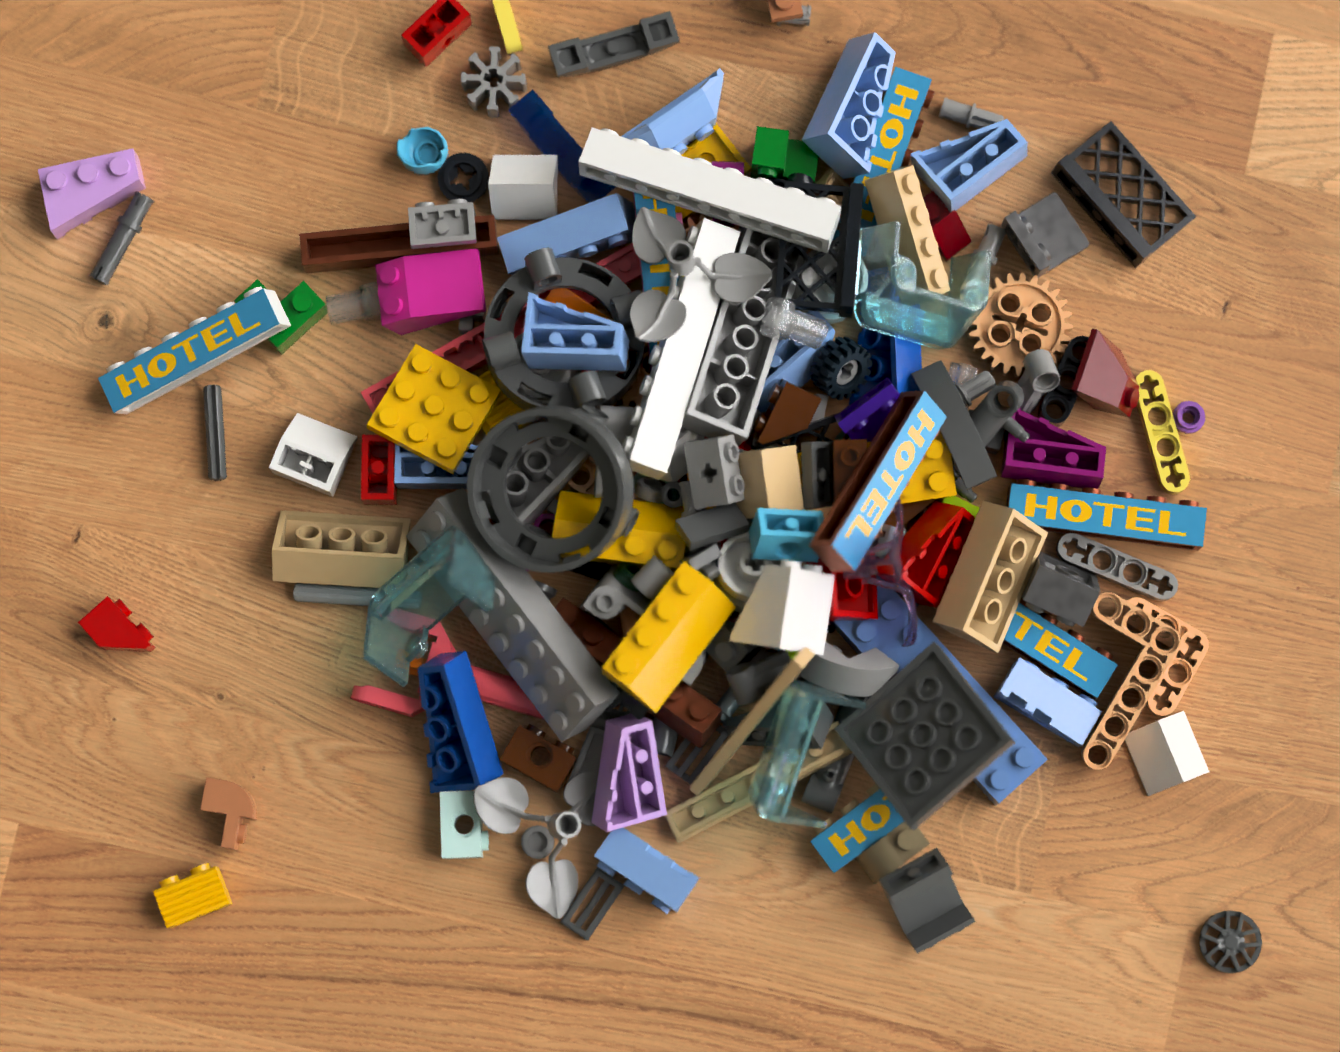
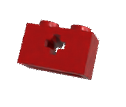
(436, 30)

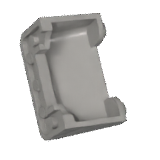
(609, 598)

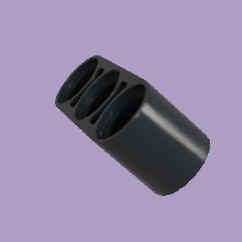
(1060, 396)

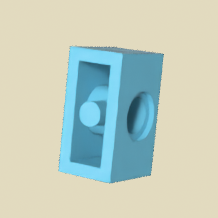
(784, 534)

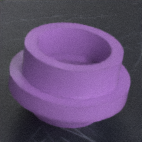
(1197, 412)

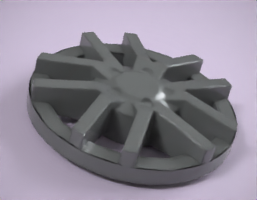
(1230, 941)

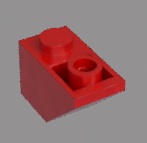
(114, 630)

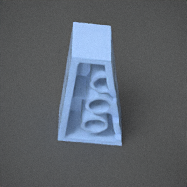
(850, 106)
(572, 233)

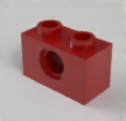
(378, 471)

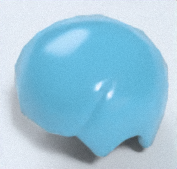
(422, 150)

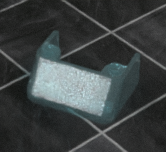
(895, 306)
(420, 598)
(786, 751)

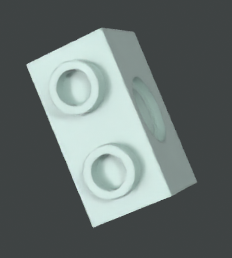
(456, 845)

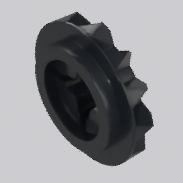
(469, 165)

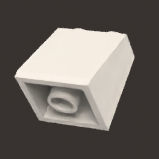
(787, 608)

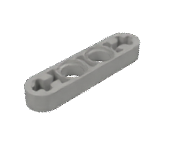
(1115, 571)

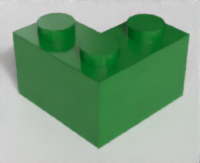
(779, 157)
(302, 309)

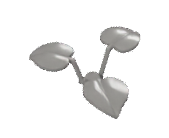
(662, 236)
(501, 807)

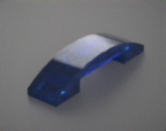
(553, 139)

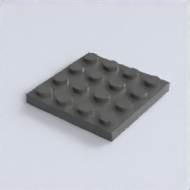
(924, 736)

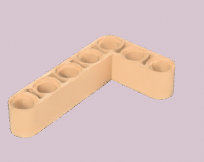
(1132, 678)

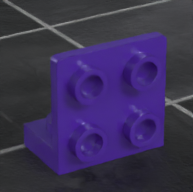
(868, 412)

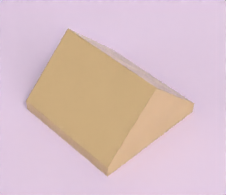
(770, 480)

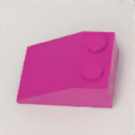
(429, 289)

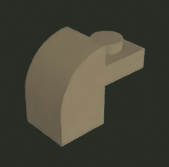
(891, 851)

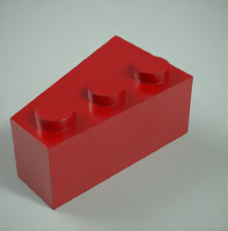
(931, 552)

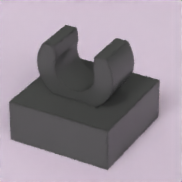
(703, 559)

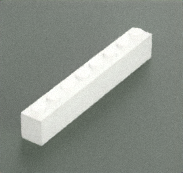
(710, 189)
(678, 358)

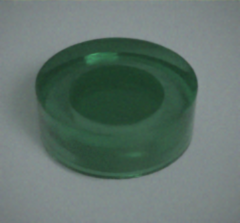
(624, 573)

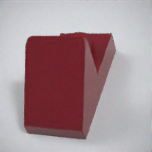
(946, 226)

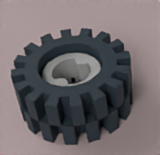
(841, 368)

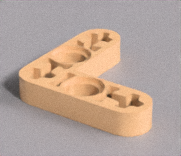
(1185, 632)

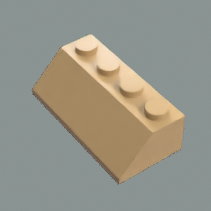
(899, 198)
(339, 548)
(990, 576)

